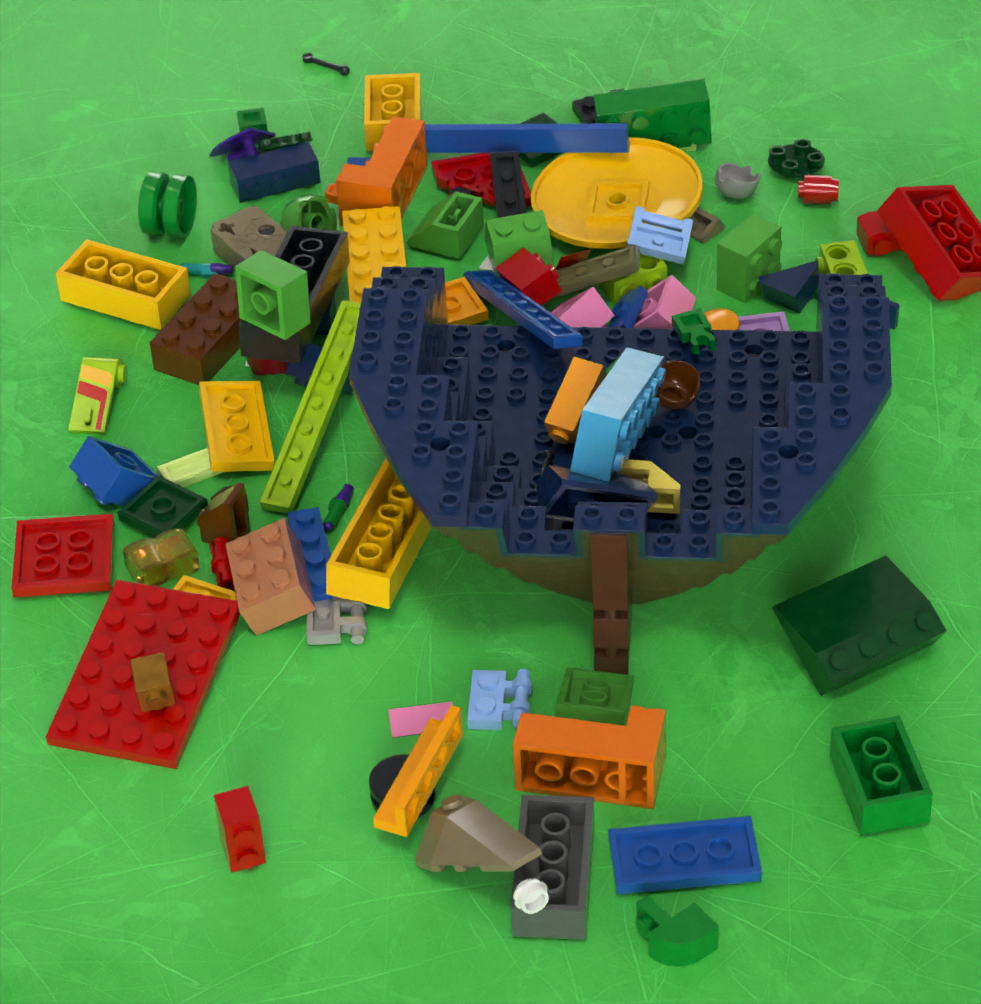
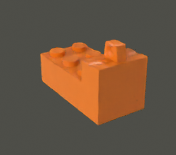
(389, 175)
(592, 757)

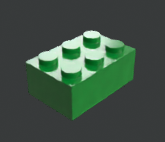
(880, 775)

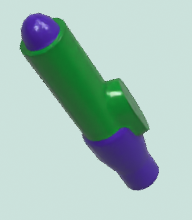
(337, 506)

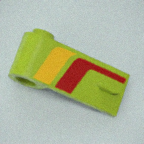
(95, 393)

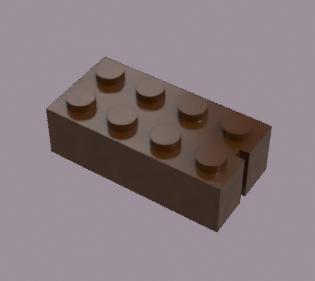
(200, 334)

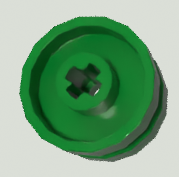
(167, 204)

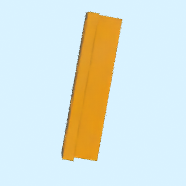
(420, 774)

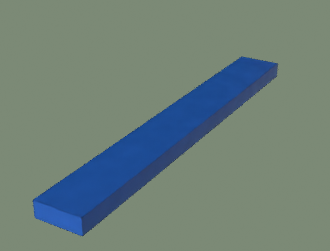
(527, 138)
(523, 309)

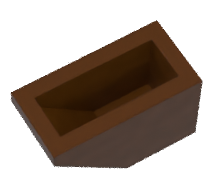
(225, 515)

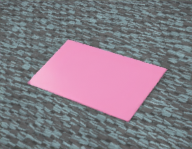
(414, 719)

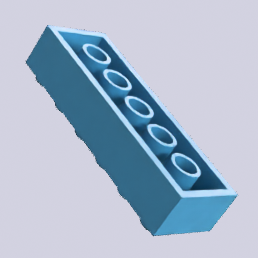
(618, 414)

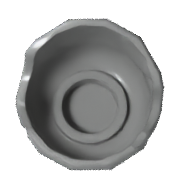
(736, 181)

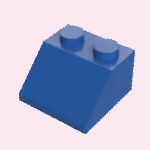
(111, 471)

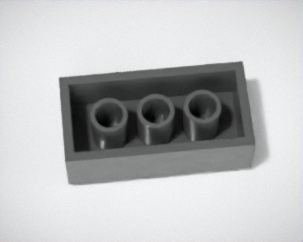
(565, 835)

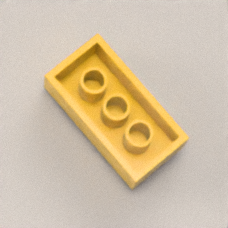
(123, 284)

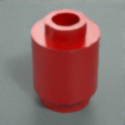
(818, 189)

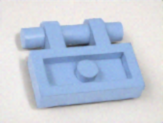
(487, 699)

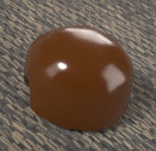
(679, 386)

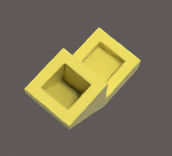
(667, 488)

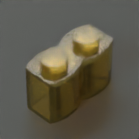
(161, 558)

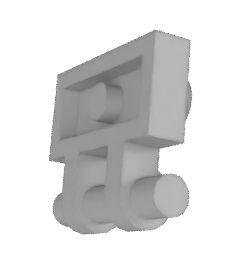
(327, 625)

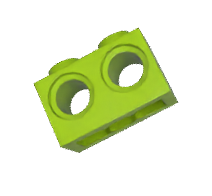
(840, 259)
(650, 273)

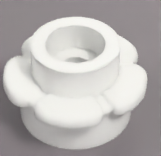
(531, 895)

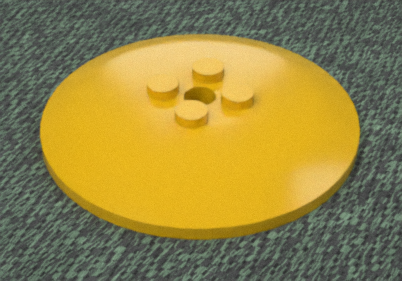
(582, 191)

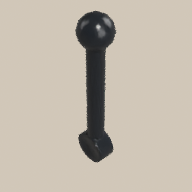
(308, 58)
(548, 456)

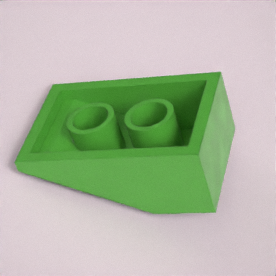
(595, 696)

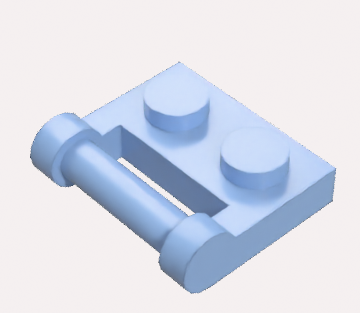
(659, 241)

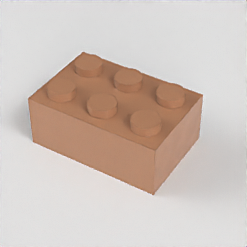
(270, 576)

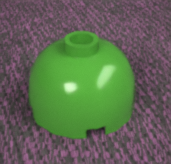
(309, 212)

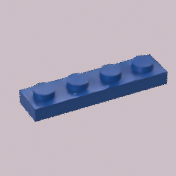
(311, 533)

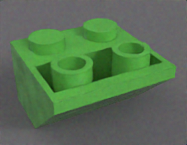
(449, 225)

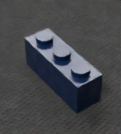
(274, 172)

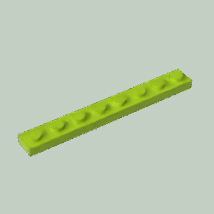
(313, 413)

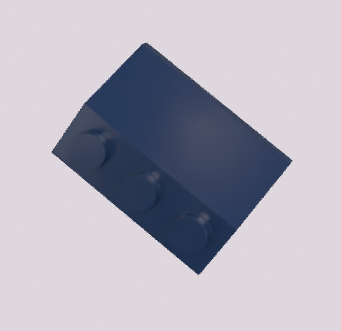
(561, 490)

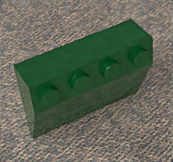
(858, 624)

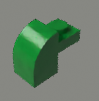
(679, 938)

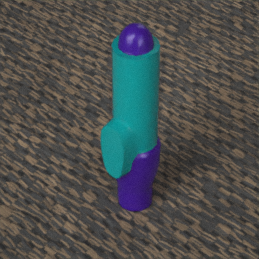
(207, 270)

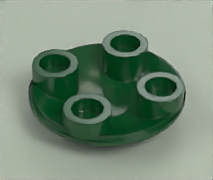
(284, 141)
(796, 159)

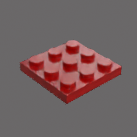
(63, 555)

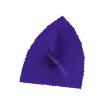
(242, 144)

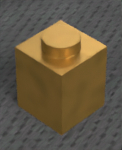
(152, 682)

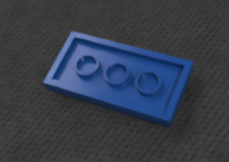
(684, 855)

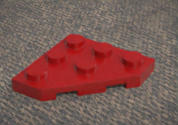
(471, 173)

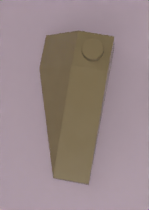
(469, 836)

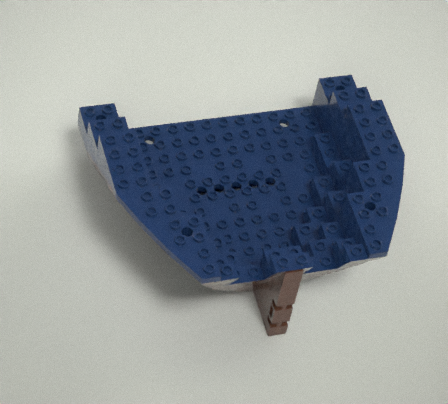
(748, 451)

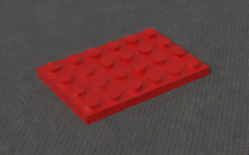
(101, 701)

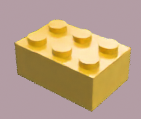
(387, 97)

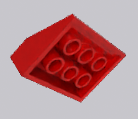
(938, 237)

